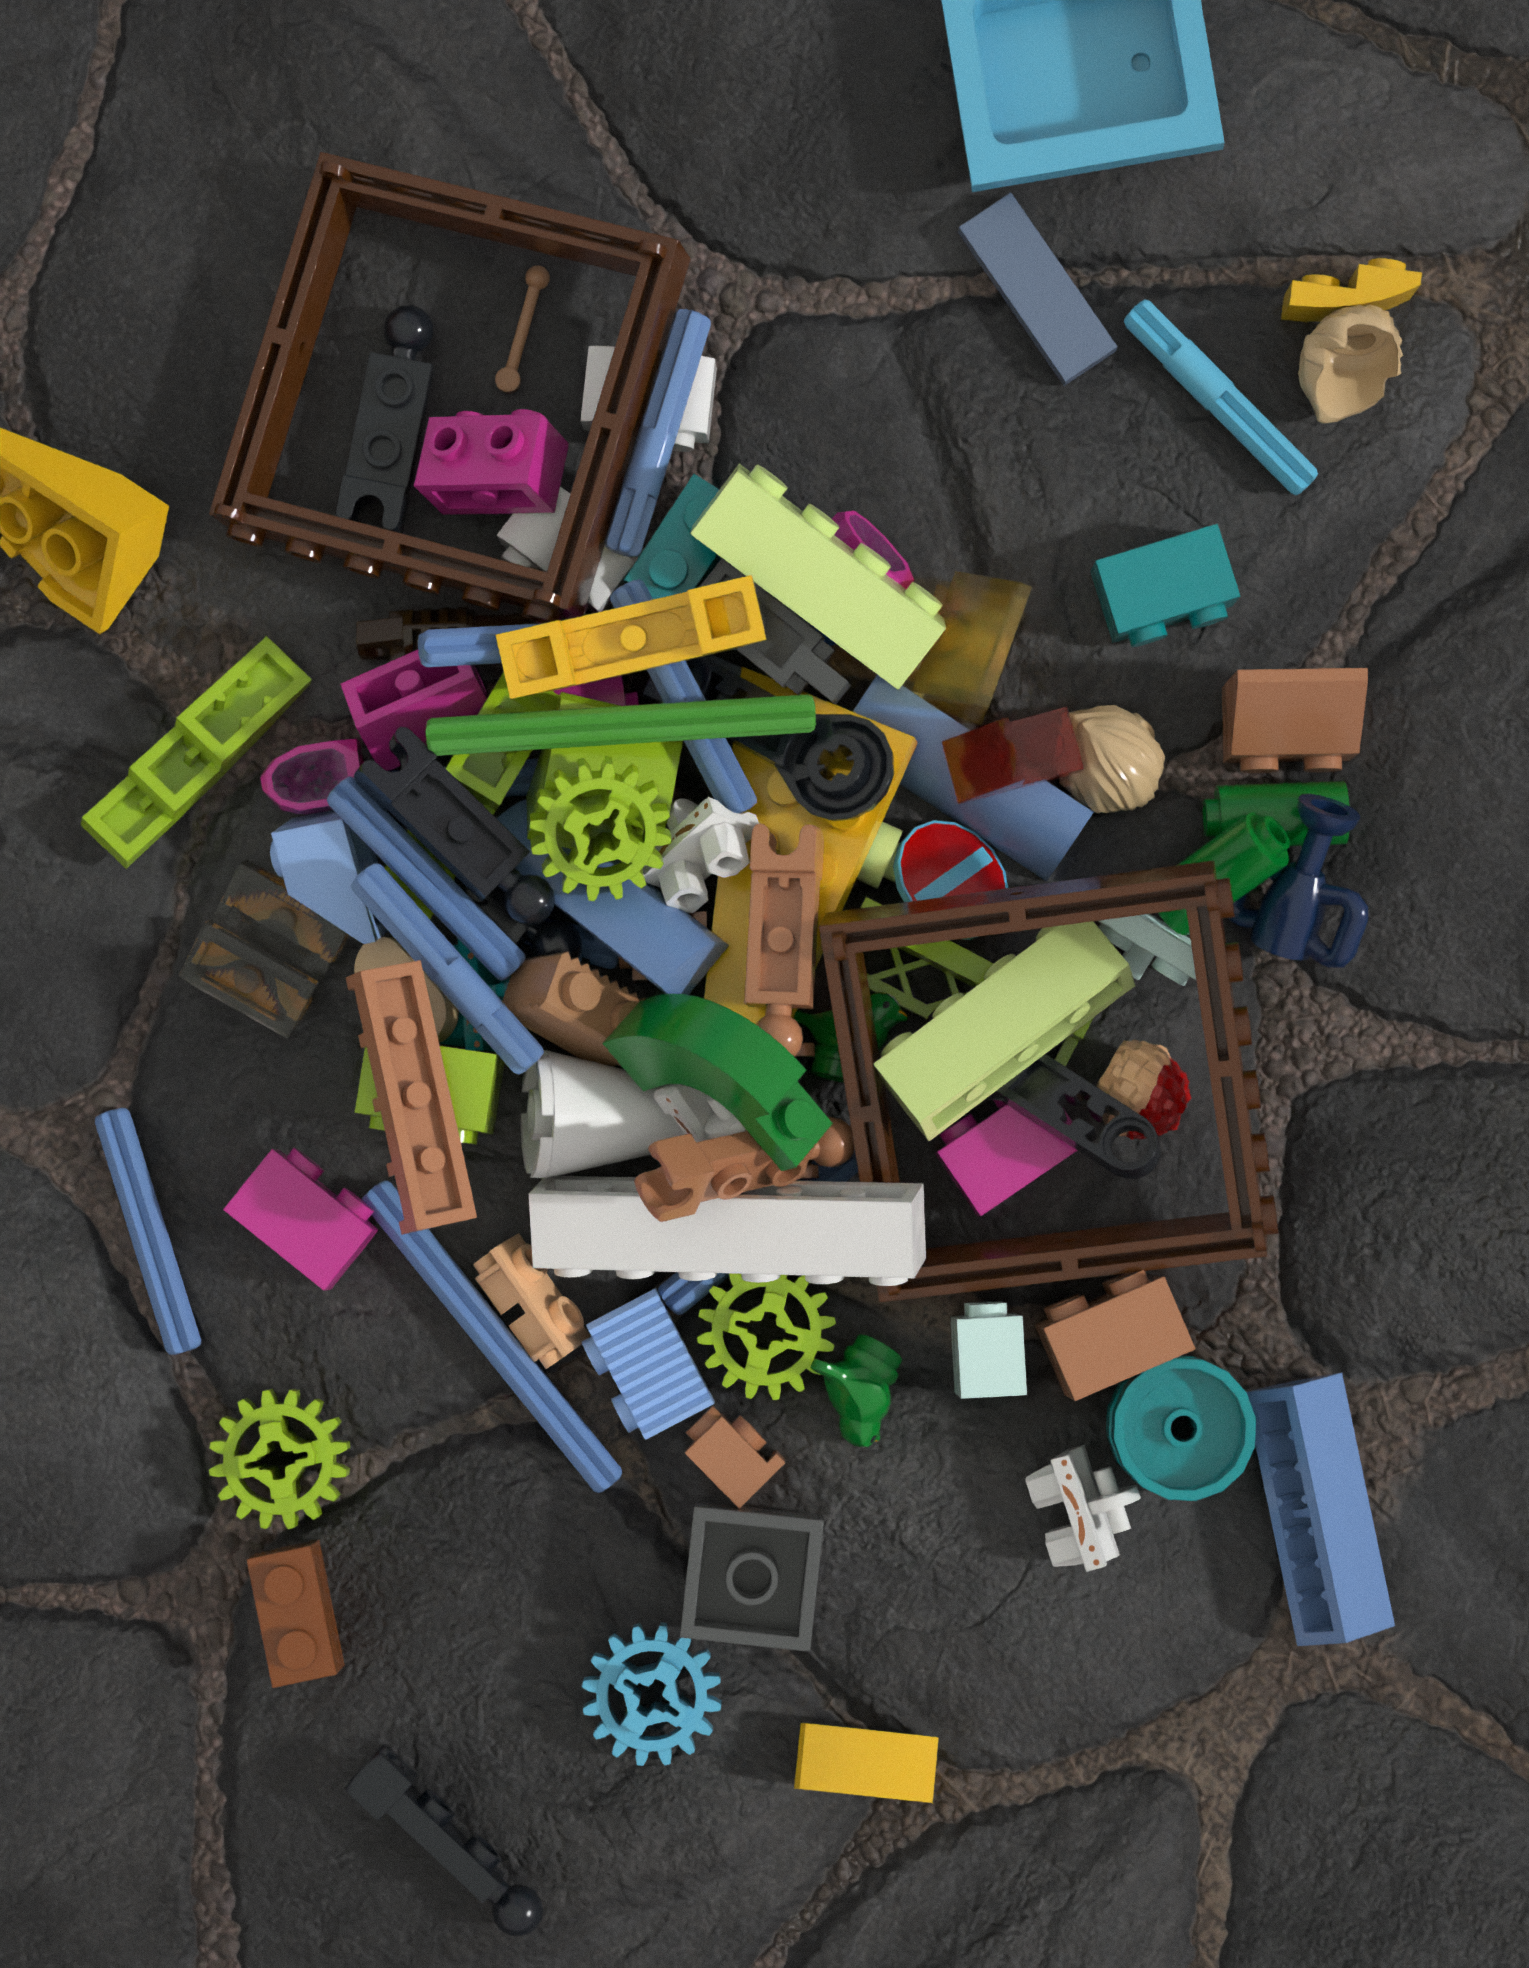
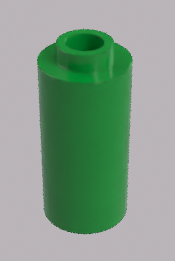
(1271, 800)
(1243, 852)

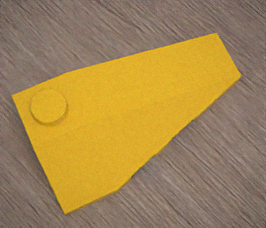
(77, 528)

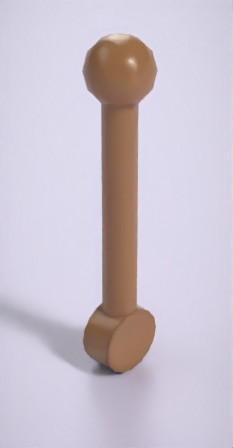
(508, 378)

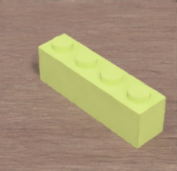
(819, 575)
(1003, 1024)

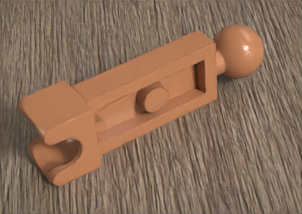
(783, 930)
(725, 1169)

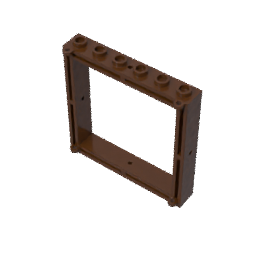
(289, 340)
(1226, 1028)

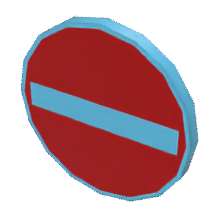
(945, 862)

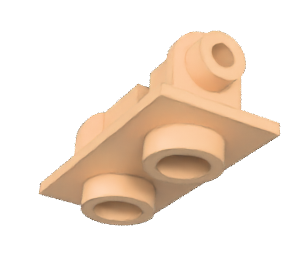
(550, 1321)

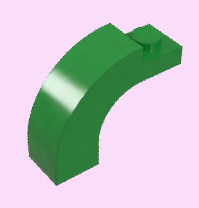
(728, 1059)

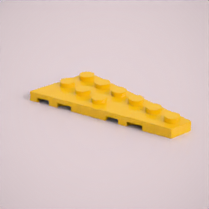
(776, 807)

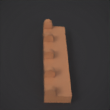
(413, 1096)

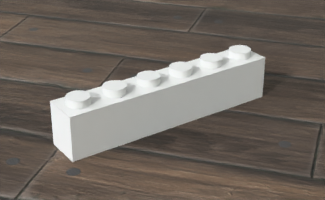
(762, 1233)

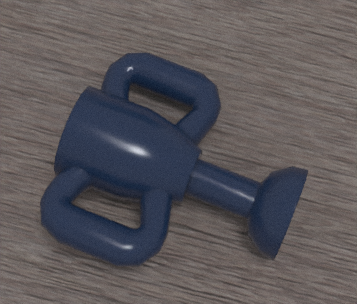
(1298, 897)

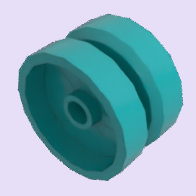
(1216, 1411)

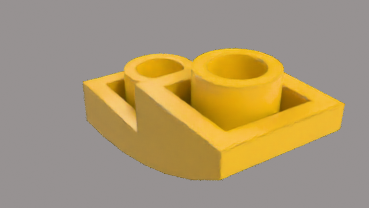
(1379, 283)
(866, 1762)

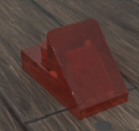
(1012, 755)

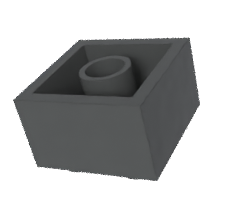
(752, 1576)

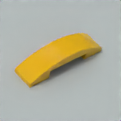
(631, 638)

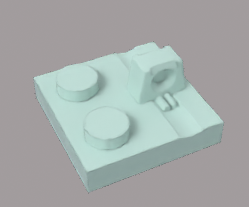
(1148, 937)

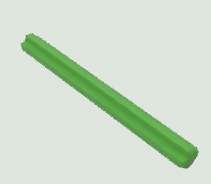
(621, 725)

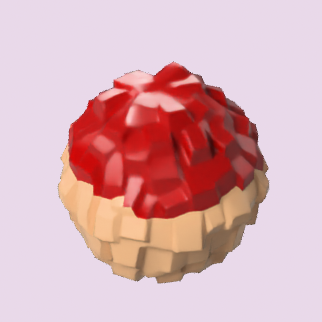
(1148, 1083)

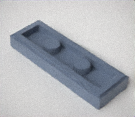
(1037, 289)

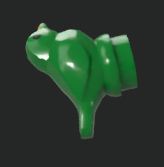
(821, 1027)
(861, 1388)

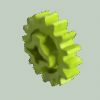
(576, 813)
(758, 1359)
(283, 1488)

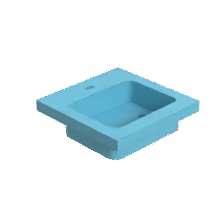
(1079, 85)

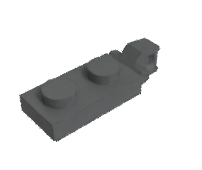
(793, 649)

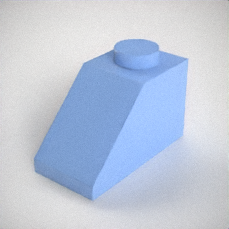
(318, 864)

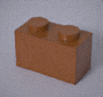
(295, 1613)

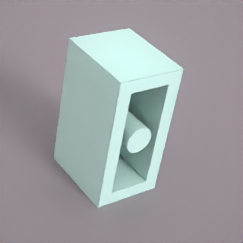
(988, 1351)

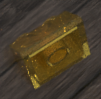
(971, 652)

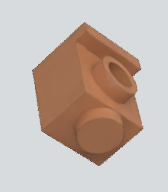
(731, 1455)

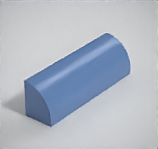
(1026, 824)
(639, 927)
(1320, 1511)

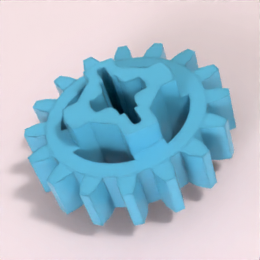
(636, 1719)

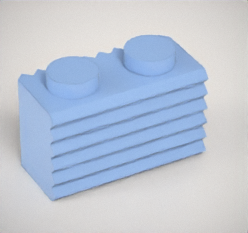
(648, 1365)

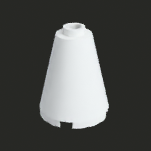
(586, 1116)

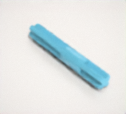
(1220, 397)

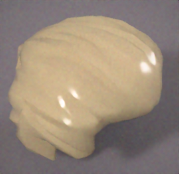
(1349, 361)
(1118, 760)

